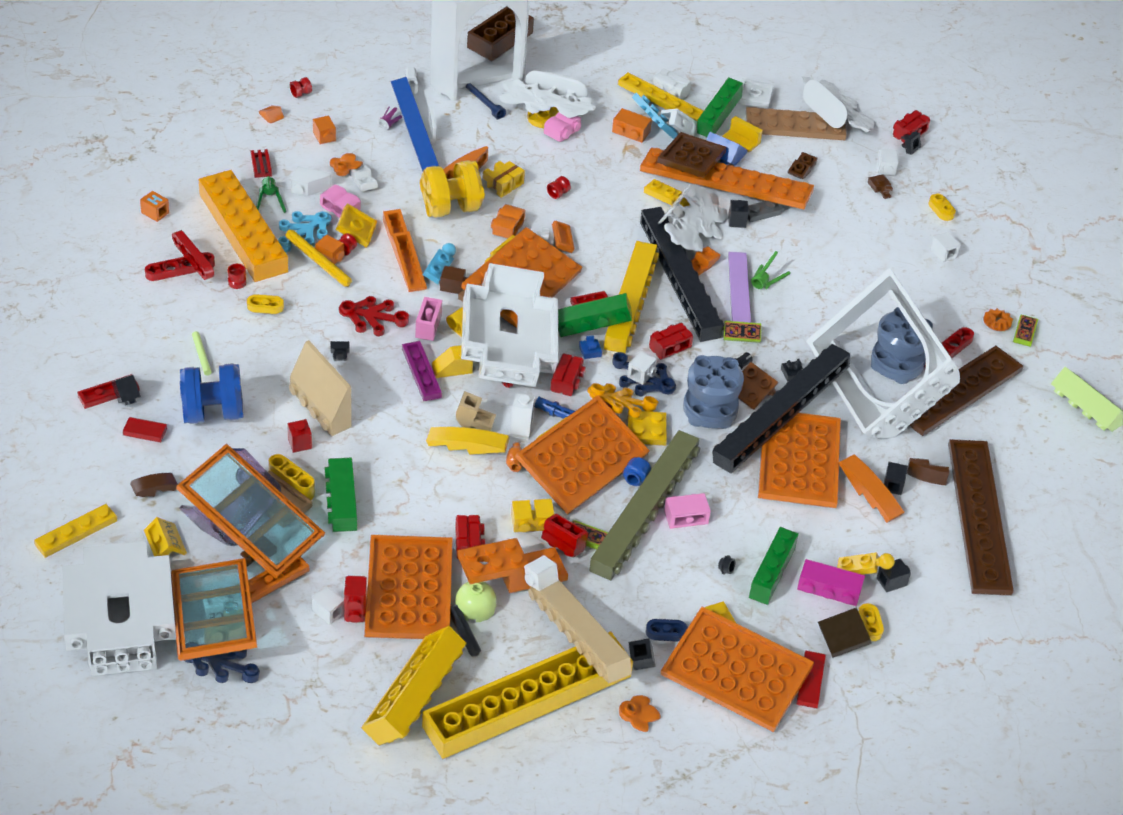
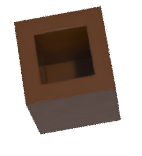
(452, 279)

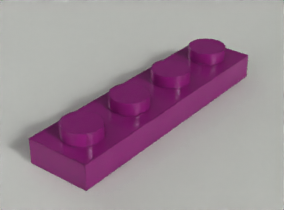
(421, 371)

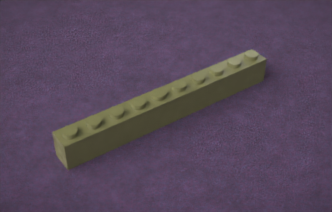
(644, 506)

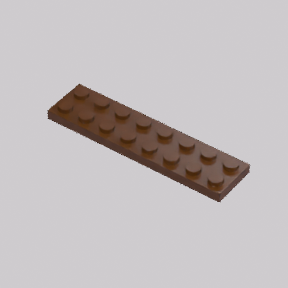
(976, 381)

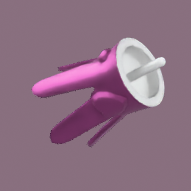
(385, 121)

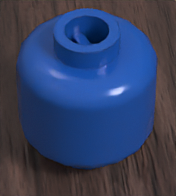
(636, 471)

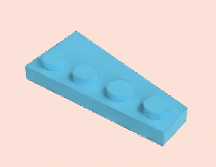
(653, 111)

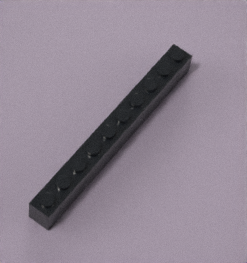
(682, 277)
(780, 408)

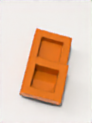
(705, 260)

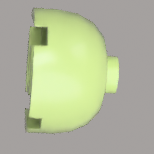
(476, 601)

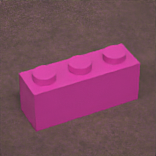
(830, 582)

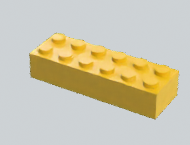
(414, 686)

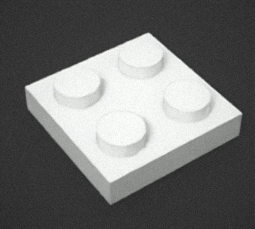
(756, 93)

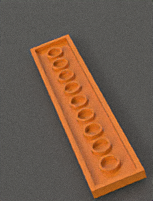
(738, 181)

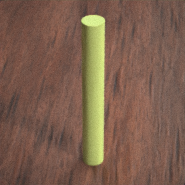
(201, 353)

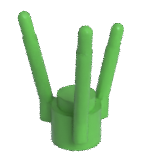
(761, 278)

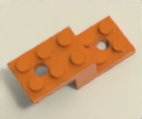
(505, 561)

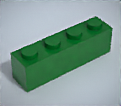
(720, 107)
(594, 315)
(342, 494)
(773, 565)

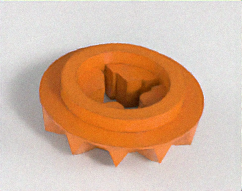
(1001, 324)

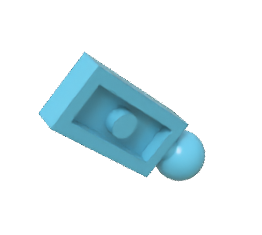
(441, 259)

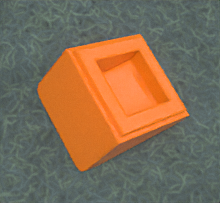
(272, 113)

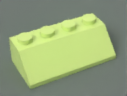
(1089, 399)

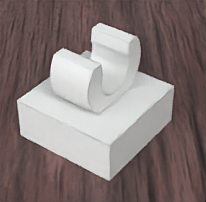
(546, 235)

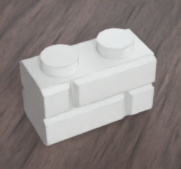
(672, 83)

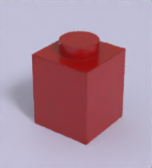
(299, 435)

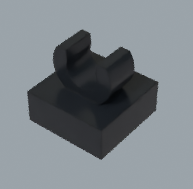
(912, 142)
(340, 347)
(791, 369)

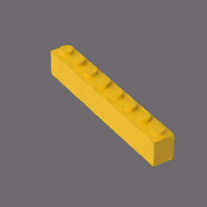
(634, 284)

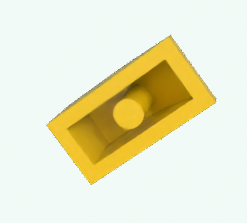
(451, 364)

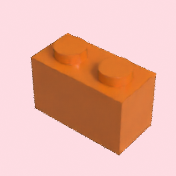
(632, 125)

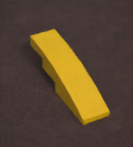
(474, 440)

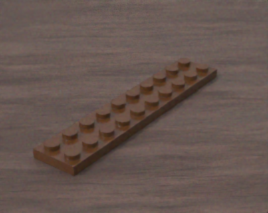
(980, 518)

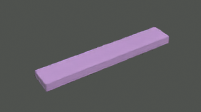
(739, 287)

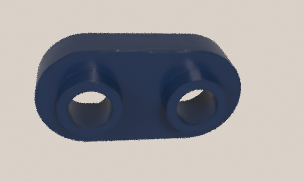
(665, 629)

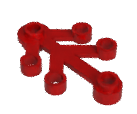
(351, 310)

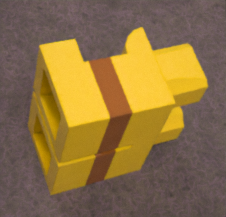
(504, 177)

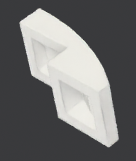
(363, 178)

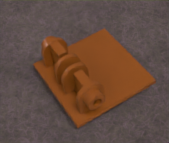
(756, 386)

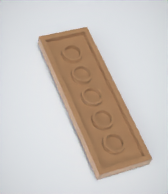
(793, 124)

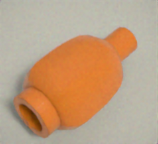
(511, 461)

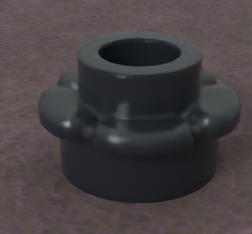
(727, 564)

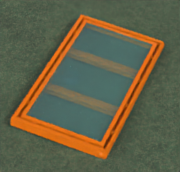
(250, 510)
(212, 609)

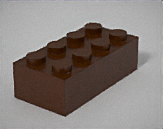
(495, 34)

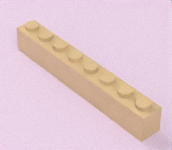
(583, 631)

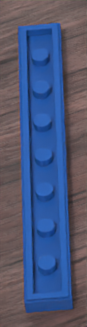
(414, 123)

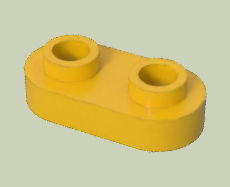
(941, 207)
(265, 304)
(873, 622)

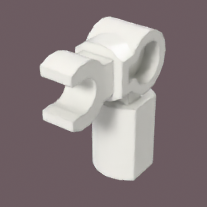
(411, 75)

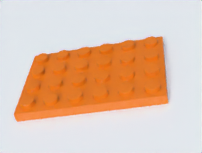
(531, 253)
(581, 454)
(802, 462)
(408, 586)
(737, 668)

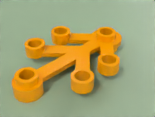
(622, 399)

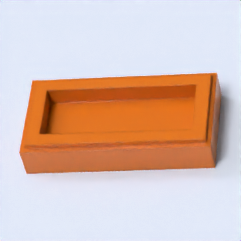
(563, 236)

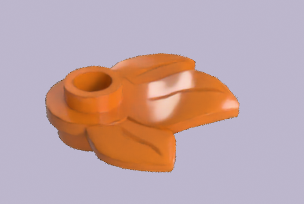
(345, 163)
(639, 712)

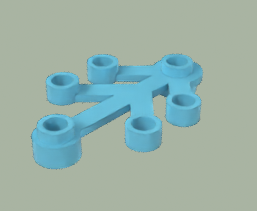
(320, 219)

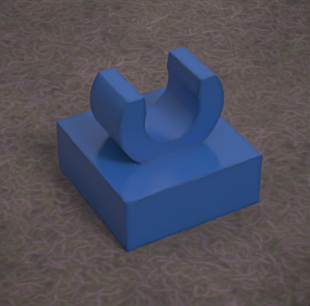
(590, 348)

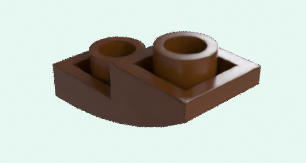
(803, 165)
(928, 473)
(151, 483)

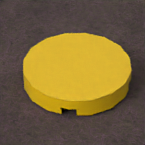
(539, 119)

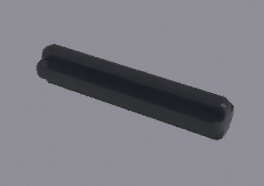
(464, 630)

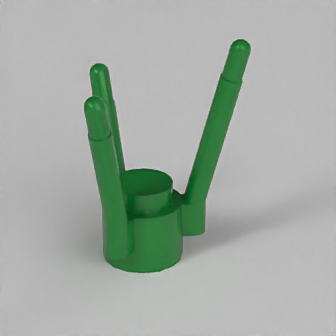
(269, 187)

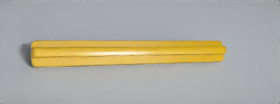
(318, 258)

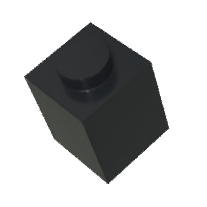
(738, 213)
(126, 390)
(895, 477)
(895, 577)
(642, 654)

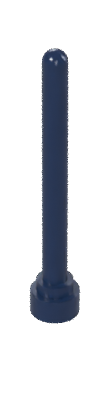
(497, 110)

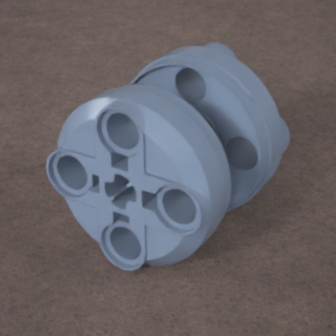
(898, 349)
(713, 391)

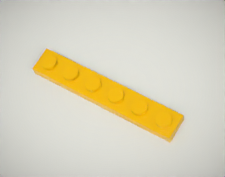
(658, 96)

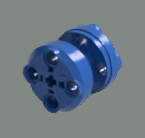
(198, 394)

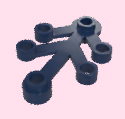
(664, 385)
(249, 672)

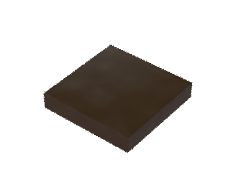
(844, 632)

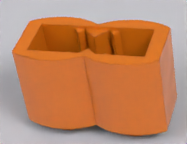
(508, 221)

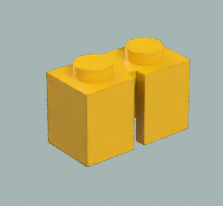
(530, 520)

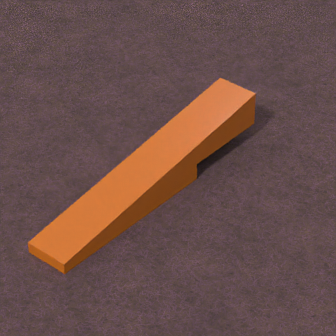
(404, 250)

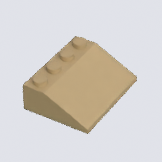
(321, 390)

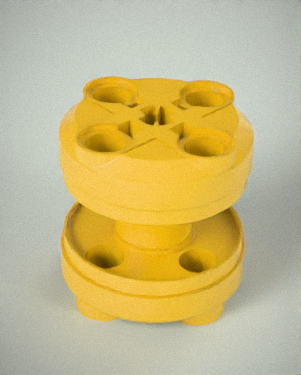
(464, 187)

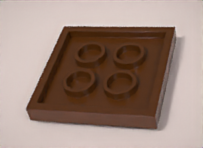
(691, 154)

